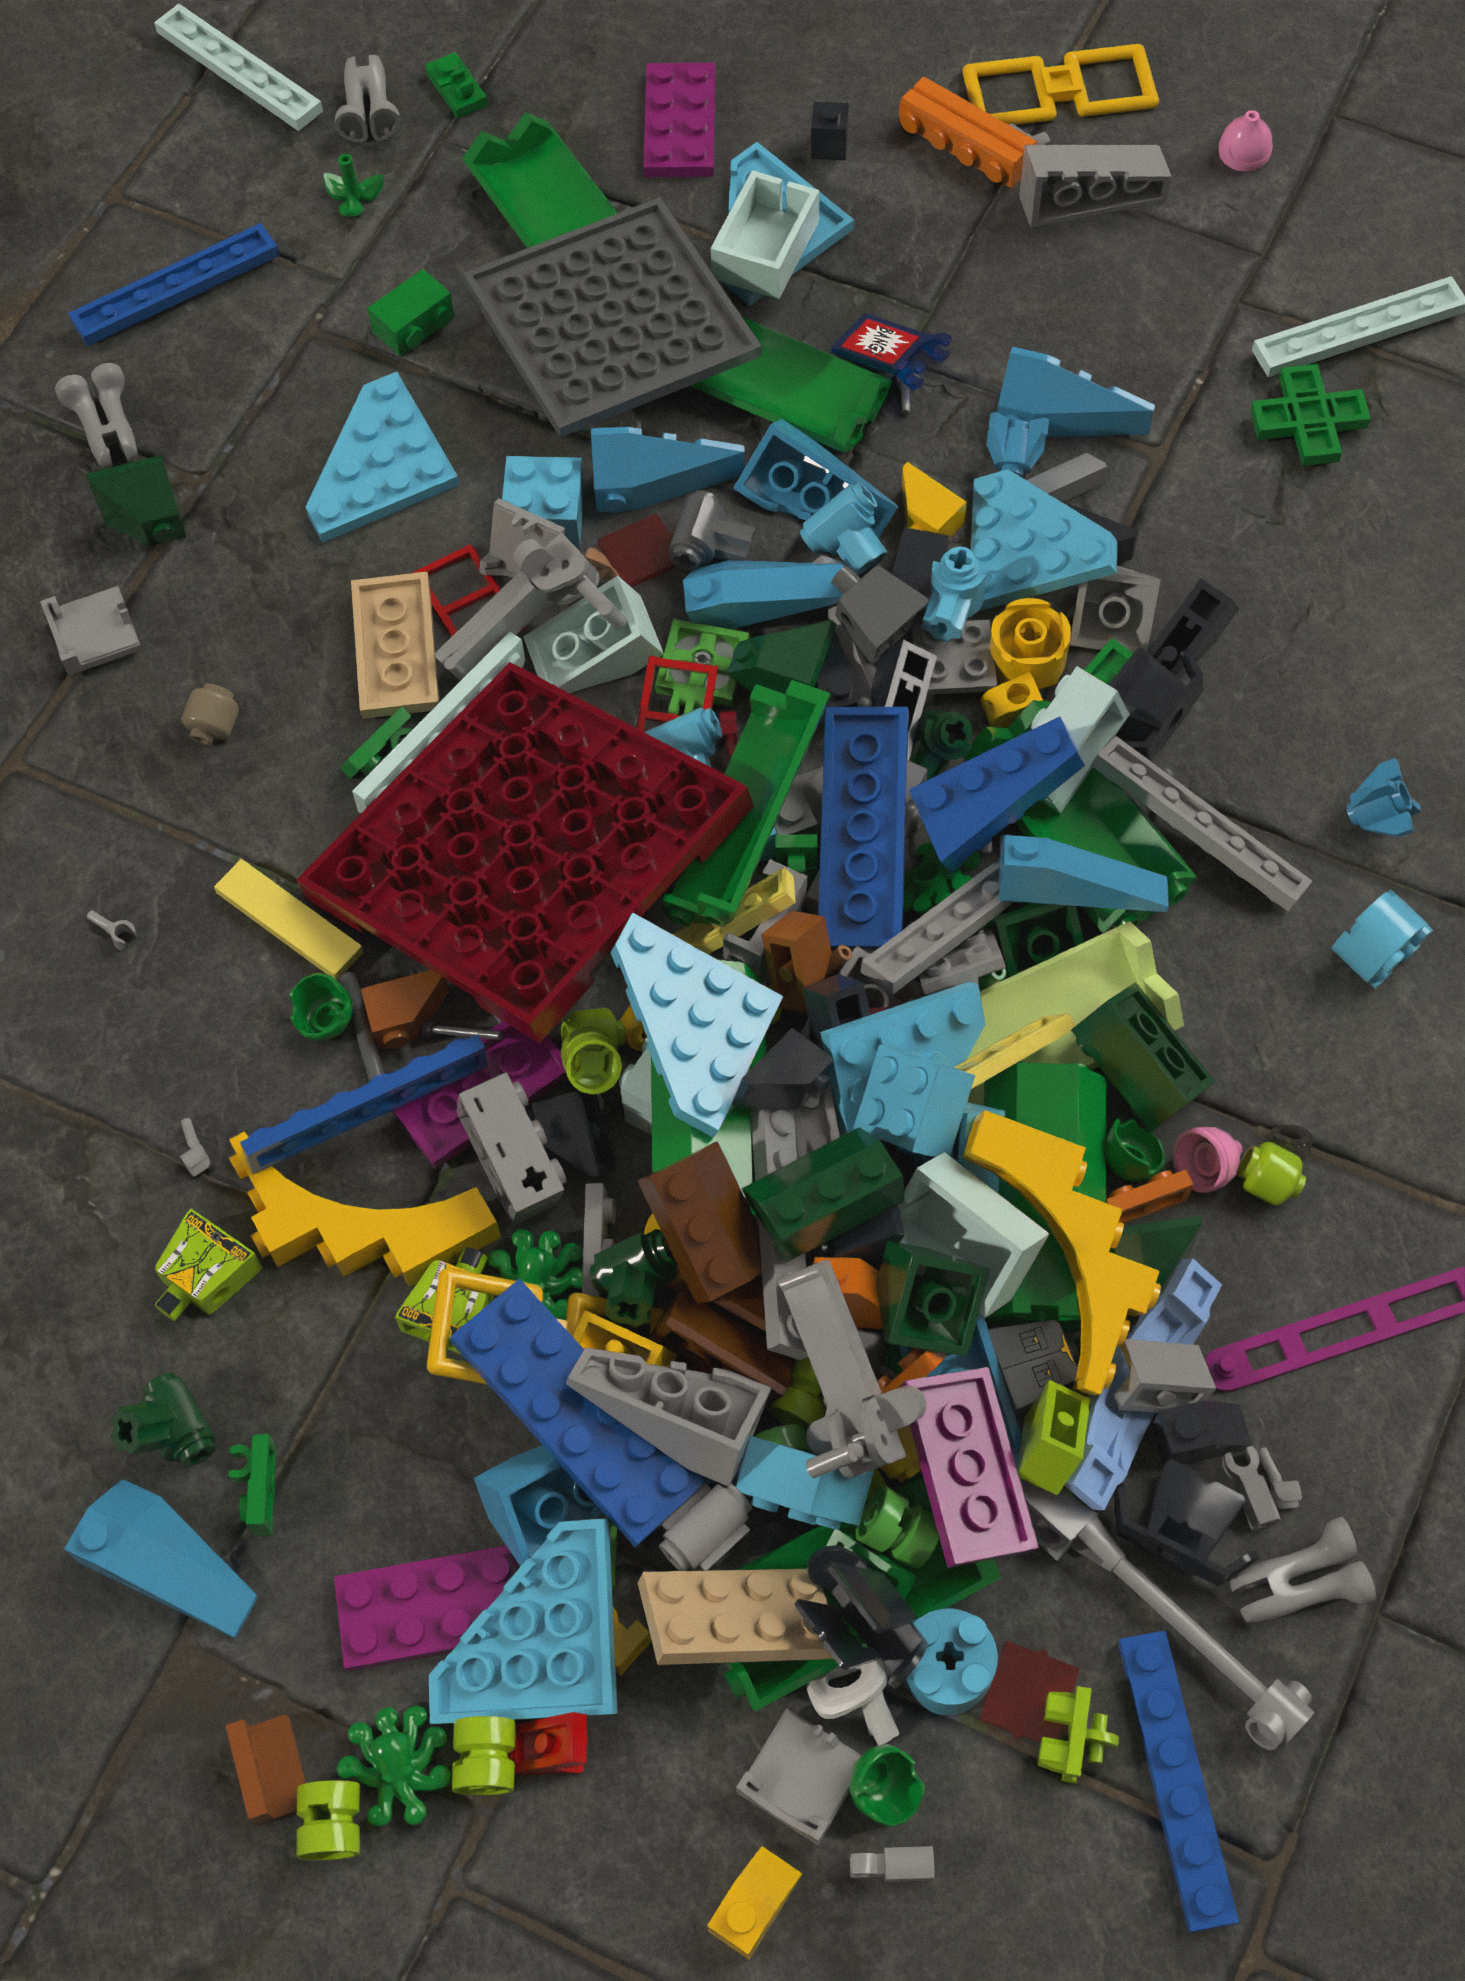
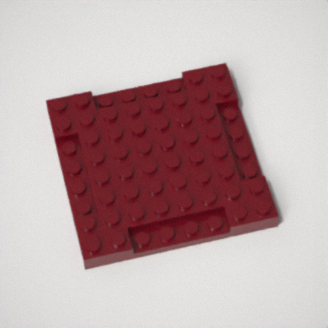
(524, 846)

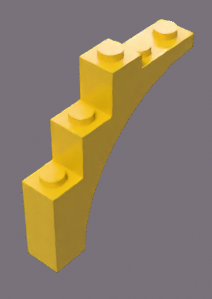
(1084, 1227)
(352, 1236)

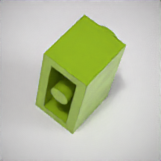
(1053, 1437)

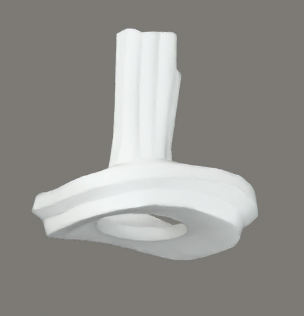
(863, 1693)

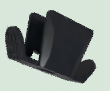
(1154, 698)
(1185, 1523)
(866, 1601)

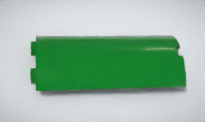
(536, 181)
(804, 388)
(766, 763)

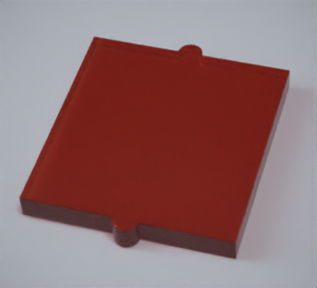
(639, 550)
(1021, 1690)

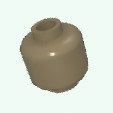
(210, 714)

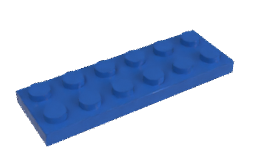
(863, 825)
(527, 1364)

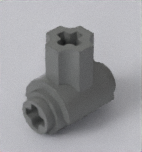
(707, 534)

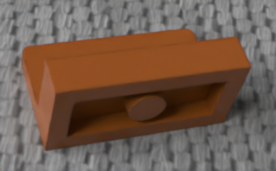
(267, 1767)

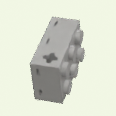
(511, 1148)

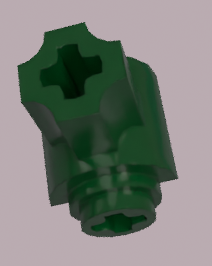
(939, 739)
(630, 1275)
(165, 1421)

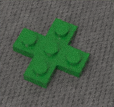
(1310, 414)

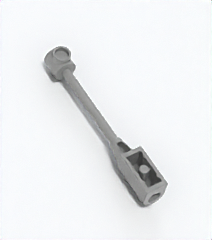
(1068, 1523)

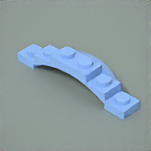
(1116, 1433)

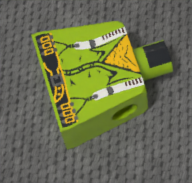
(202, 1267)
(417, 1311)

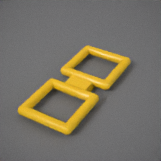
(1065, 84)
(452, 1278)

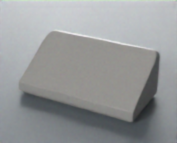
(1072, 477)

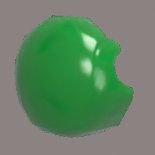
(320, 1007)
(1133, 1151)
(886, 1785)

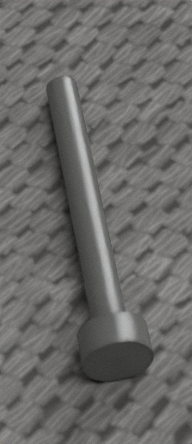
(431, 1028)

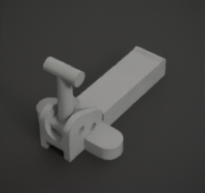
(546, 573)
(866, 1421)

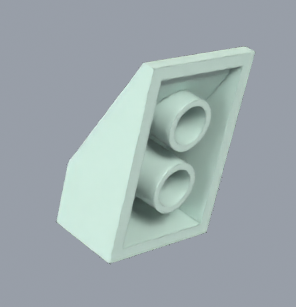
(585, 650)

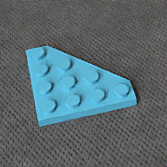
(832, 222)
(379, 462)
(1033, 541)
(697, 1017)
(933, 1026)
(542, 1640)

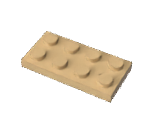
(394, 644)
(730, 1616)

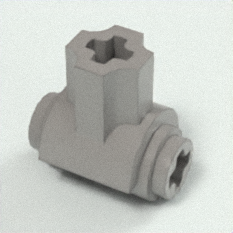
(705, 1527)

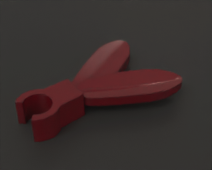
(729, 732)

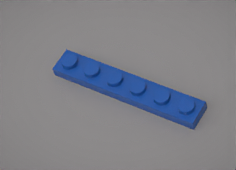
(173, 284)
(354, 1108)
(1178, 1783)

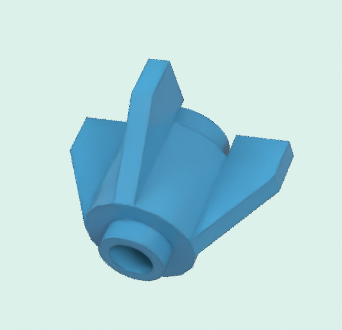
(1016, 442)
(1383, 802)

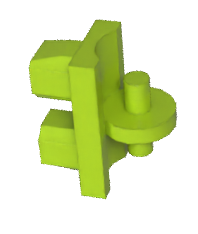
(1067, 1755)

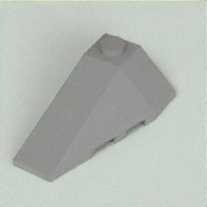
(683, 1412)

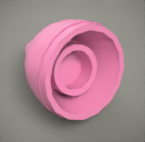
(1246, 143)
(1208, 1157)

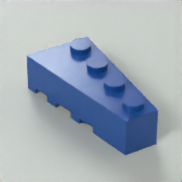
(994, 789)

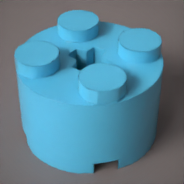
(1382, 938)
(969, 1644)

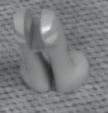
(350, 118)
(108, 386)
(1333, 1548)

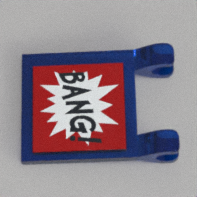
(890, 347)

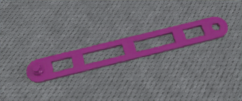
(1232, 1368)

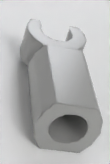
(1258, 1504)
(895, 1864)

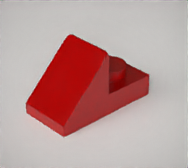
(551, 1745)

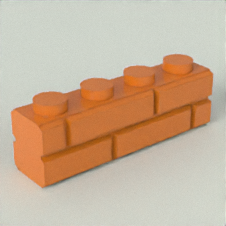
(964, 131)

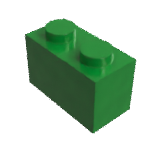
(411, 312)

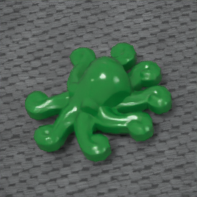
(932, 881)
(541, 1267)
(396, 1764)

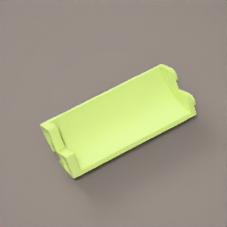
(1075, 986)

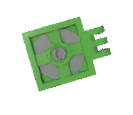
(698, 645)

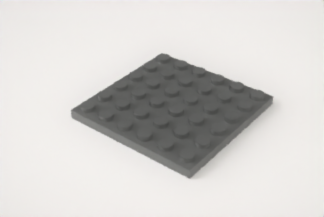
(611, 316)

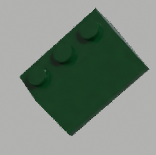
(1142, 1056)
(826, 1192)

